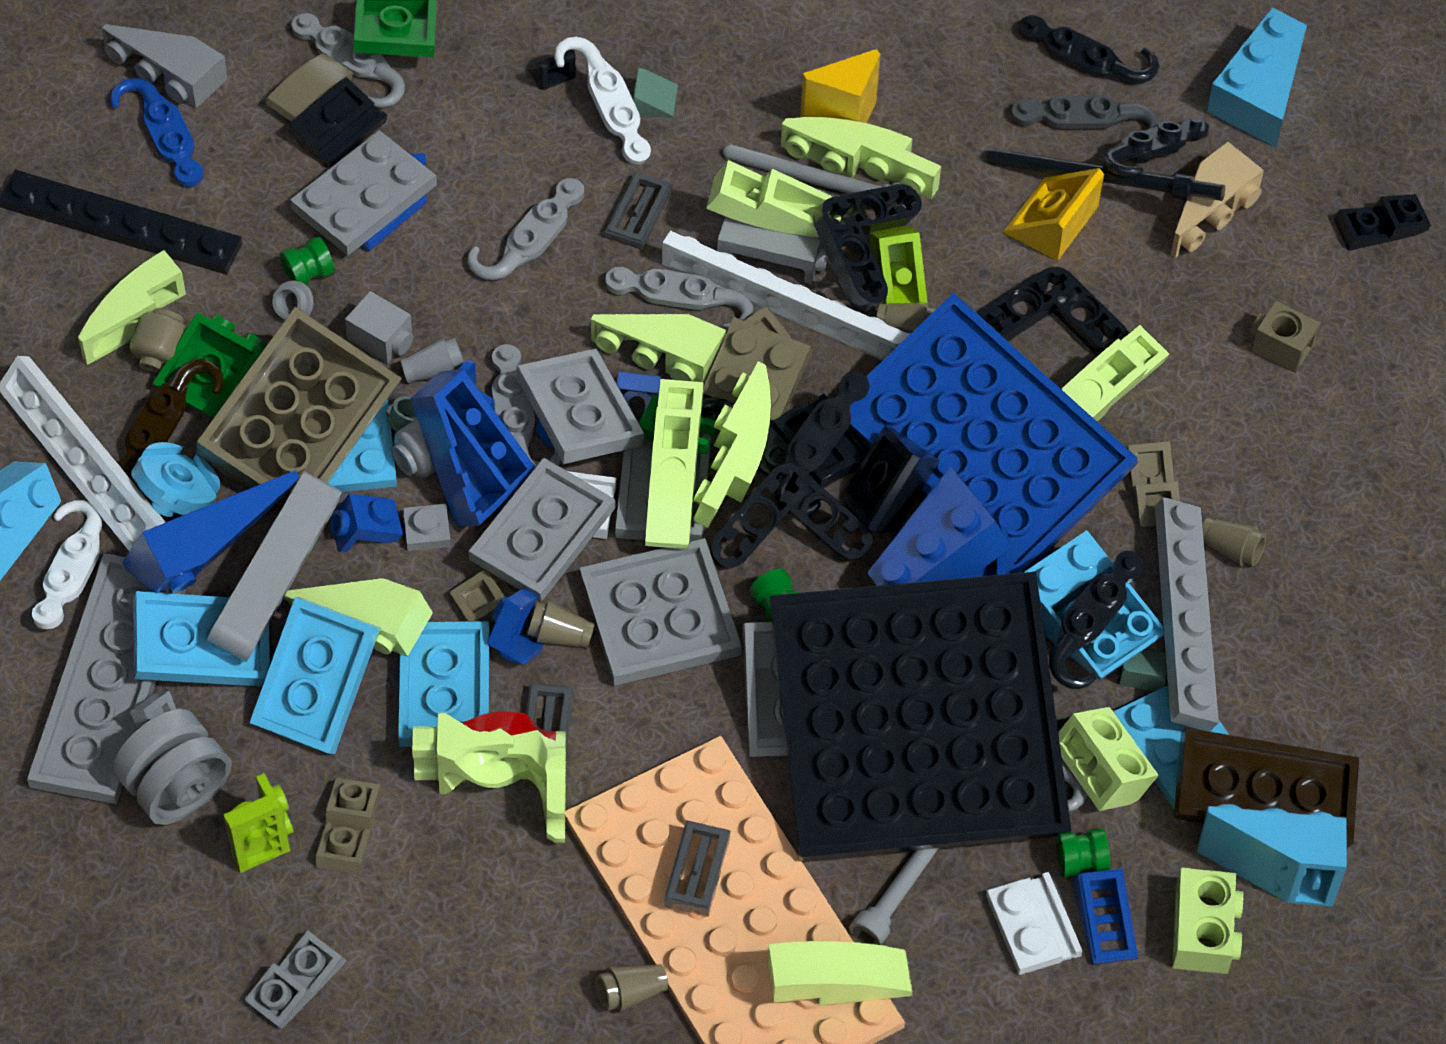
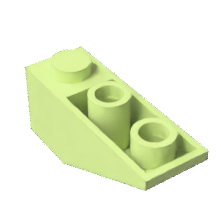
(686, 340)
(380, 602)

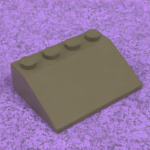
(297, 407)

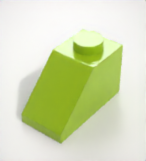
(901, 264)

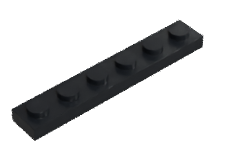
(120, 221)

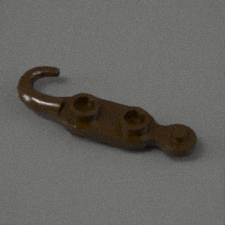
(164, 411)

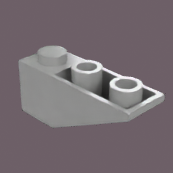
(188, 65)

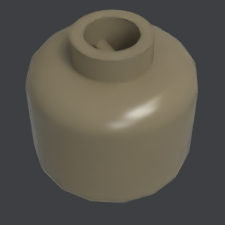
(156, 338)

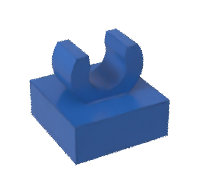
(638, 386)

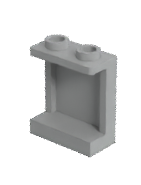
(773, 246)

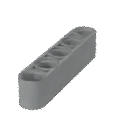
(274, 566)

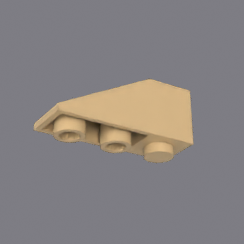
(1242, 184)

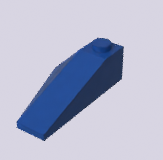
(186, 545)

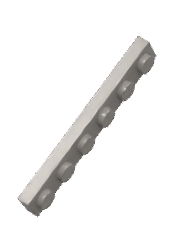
(1186, 615)

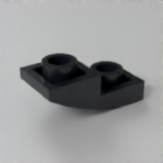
(1388, 221)

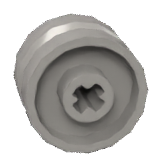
(172, 766)

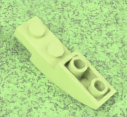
(847, 144)
(1115, 372)
(740, 444)
(674, 464)

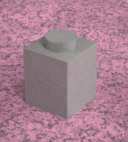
(379, 328)

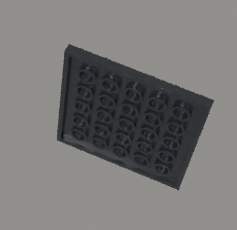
(918, 716)

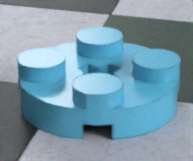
(175, 480)

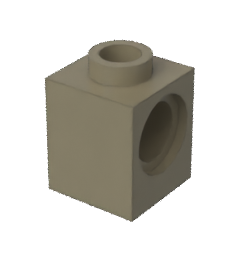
(1298, 335)

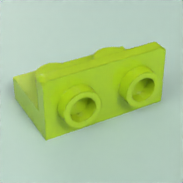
(259, 827)

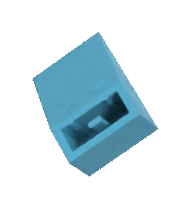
(1062, 580)
(1279, 851)

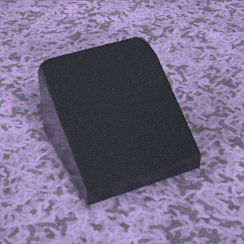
(548, 74)

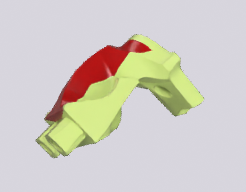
(493, 754)

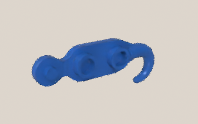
(165, 129)

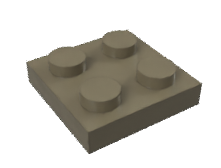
(741, 351)

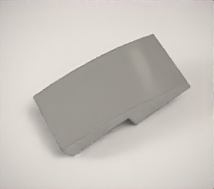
(296, 981)

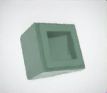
(654, 95)
(1145, 671)

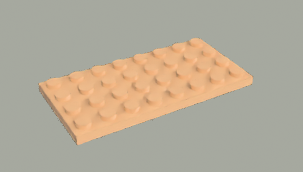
(761, 899)

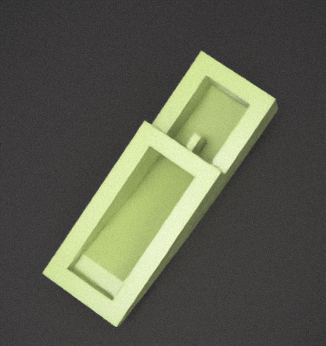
(767, 201)
(140, 292)
(837, 972)

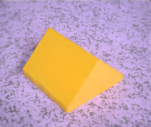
(842, 88)
(1057, 211)

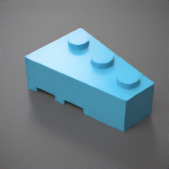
(1259, 78)
(25, 505)

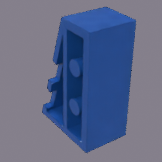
(469, 447)
(942, 539)

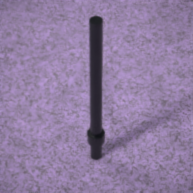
(1180, 186)

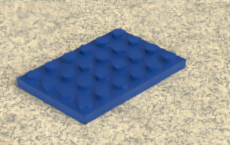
(998, 425)

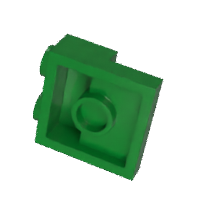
(395, 27)
(216, 342)

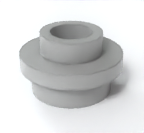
(284, 295)

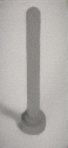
(798, 171)
(876, 919)

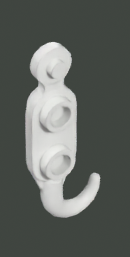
(610, 98)
(70, 566)

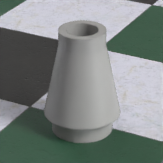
(435, 358)

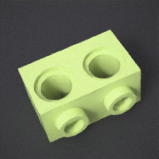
(1105, 758)
(1198, 921)

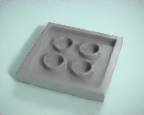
(660, 612)

